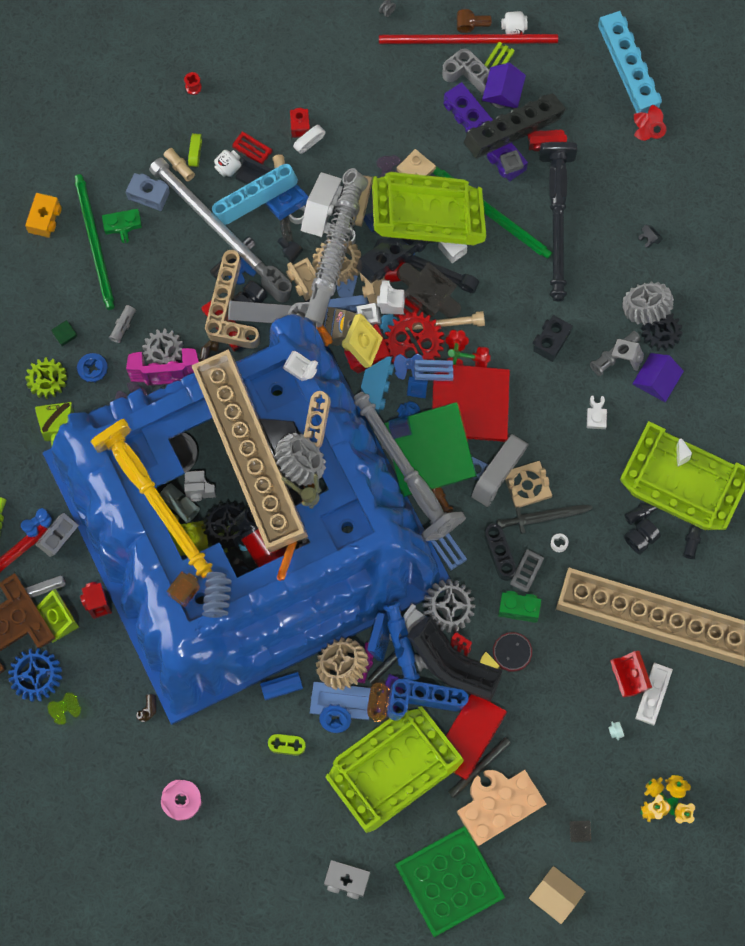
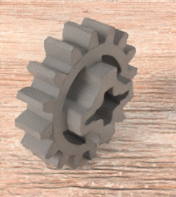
(172, 346)

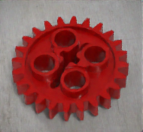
(429, 333)

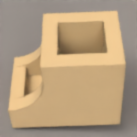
(416, 164)

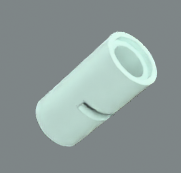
(179, 503)

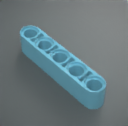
(255, 194)

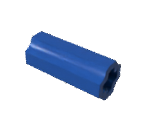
(281, 686)

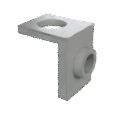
(634, 353)

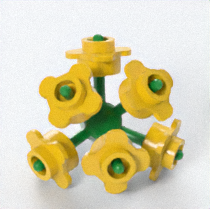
(662, 806)

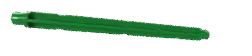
(507, 224)
(94, 242)

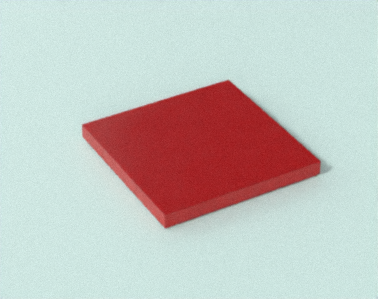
(481, 400)

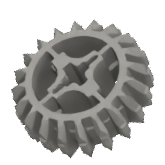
(648, 303)
(299, 458)
(449, 598)

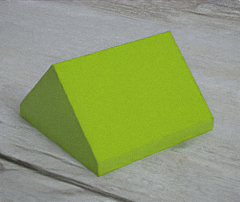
(57, 615)

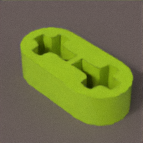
(195, 150)
(288, 740)

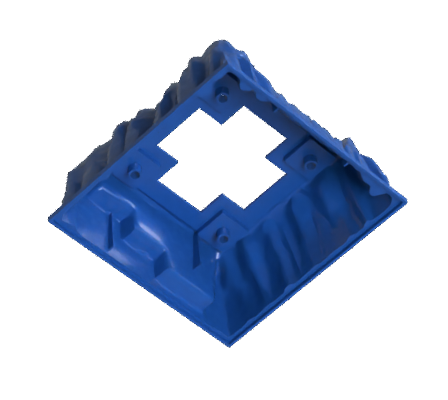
(271, 624)

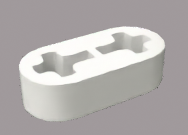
(309, 139)

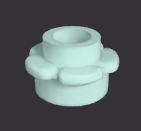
(616, 730)

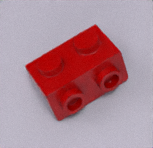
(538, 137)
(631, 674)

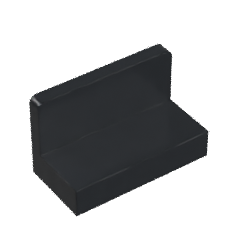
(251, 170)

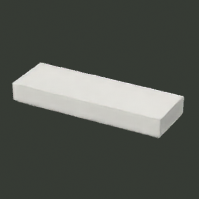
(653, 698)

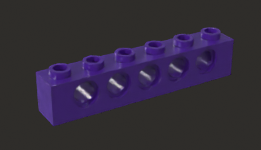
(461, 96)

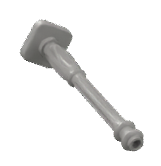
(441, 522)

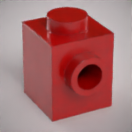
(299, 122)

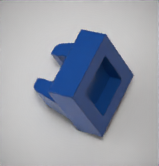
(417, 388)

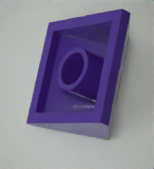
(504, 85)
(658, 376)

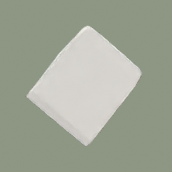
(683, 452)

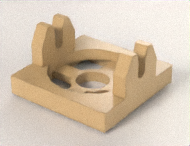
(545, 492)

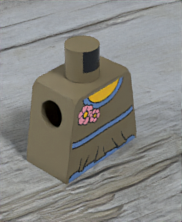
(338, 324)

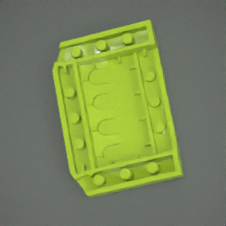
(428, 208)
(698, 491)
(392, 767)

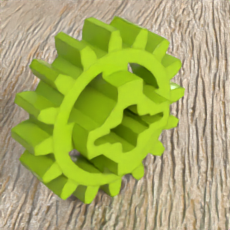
(48, 370)

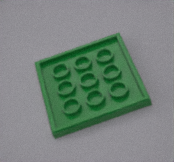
(436, 448)
(449, 881)

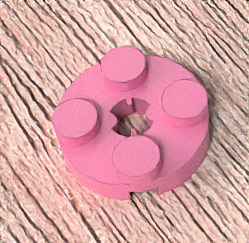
(182, 788)

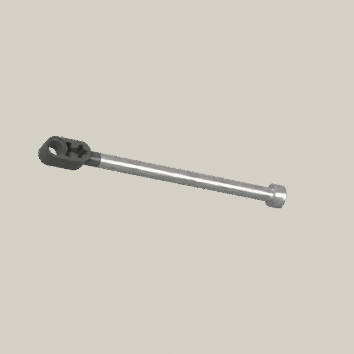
(272, 279)

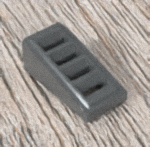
(520, 568)

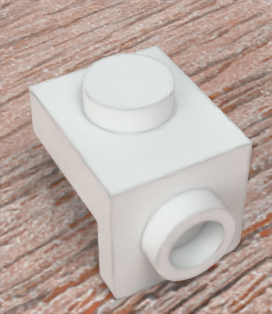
(300, 366)

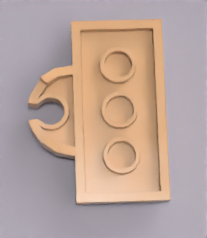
(499, 805)

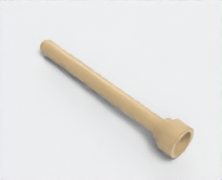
(475, 319)

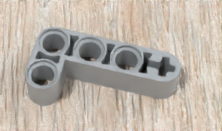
(467, 68)
(499, 470)

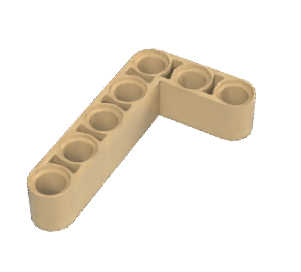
(218, 303)

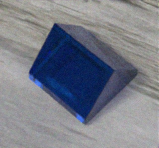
(400, 427)

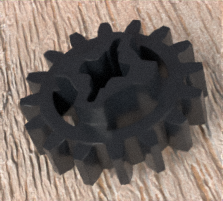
(667, 337)

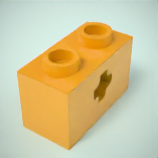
(43, 205)

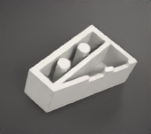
(321, 204)

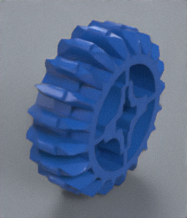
(27, 676)

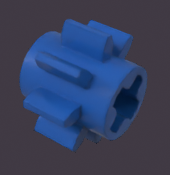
(408, 409)

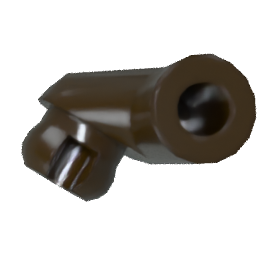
(207, 349)
(150, 709)

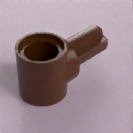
(467, 21)

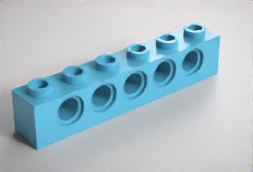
(617, 23)

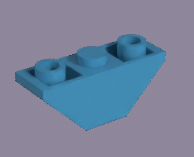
(376, 382)

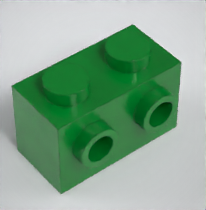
(519, 607)

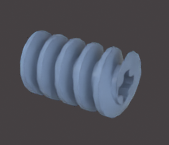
(216, 595)

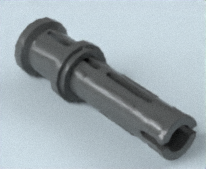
(607, 360)

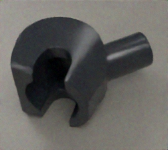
(290, 249)

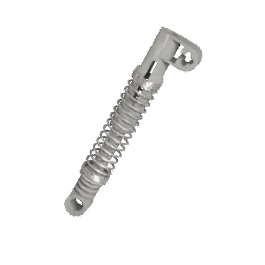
(323, 285)

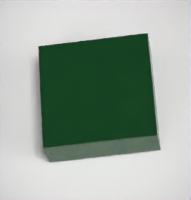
(64, 333)

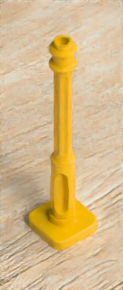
(114, 439)

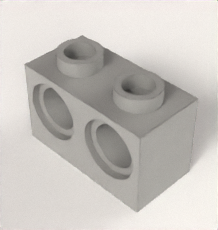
(56, 535)

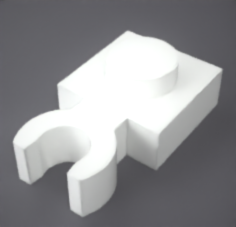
(596, 416)

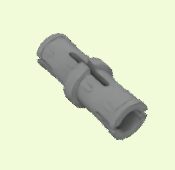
(122, 324)

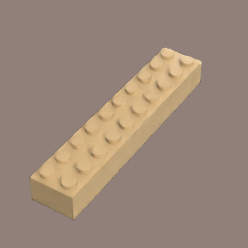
(249, 451)
(653, 616)

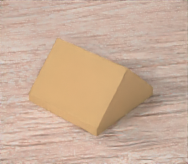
(557, 895)

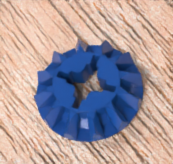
(88, 361)
(335, 725)

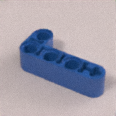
(427, 700)

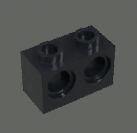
(556, 340)

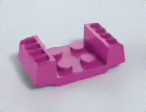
(160, 374)

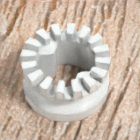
(556, 537)

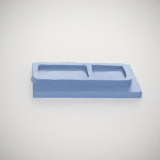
(353, 699)

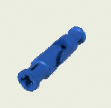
(402, 644)

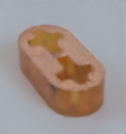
(378, 702)

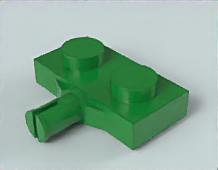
(122, 223)

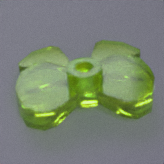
(57, 709)

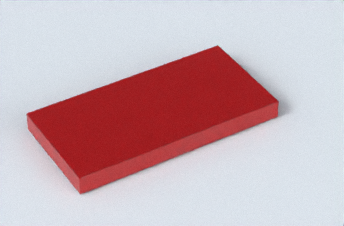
(474, 731)

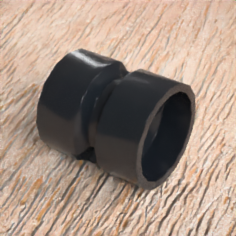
(251, 293)
(640, 537)

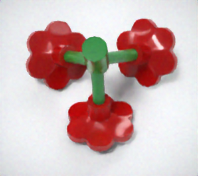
(457, 341)

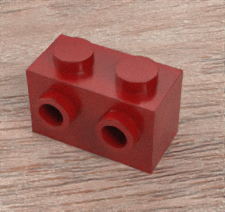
(95, 600)

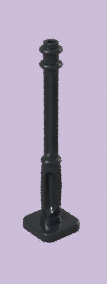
(558, 155)

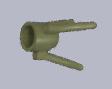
(309, 495)

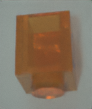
(183, 588)

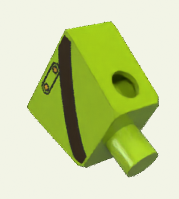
(51, 417)

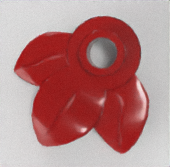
(647, 122)

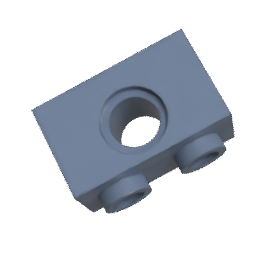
(154, 199)

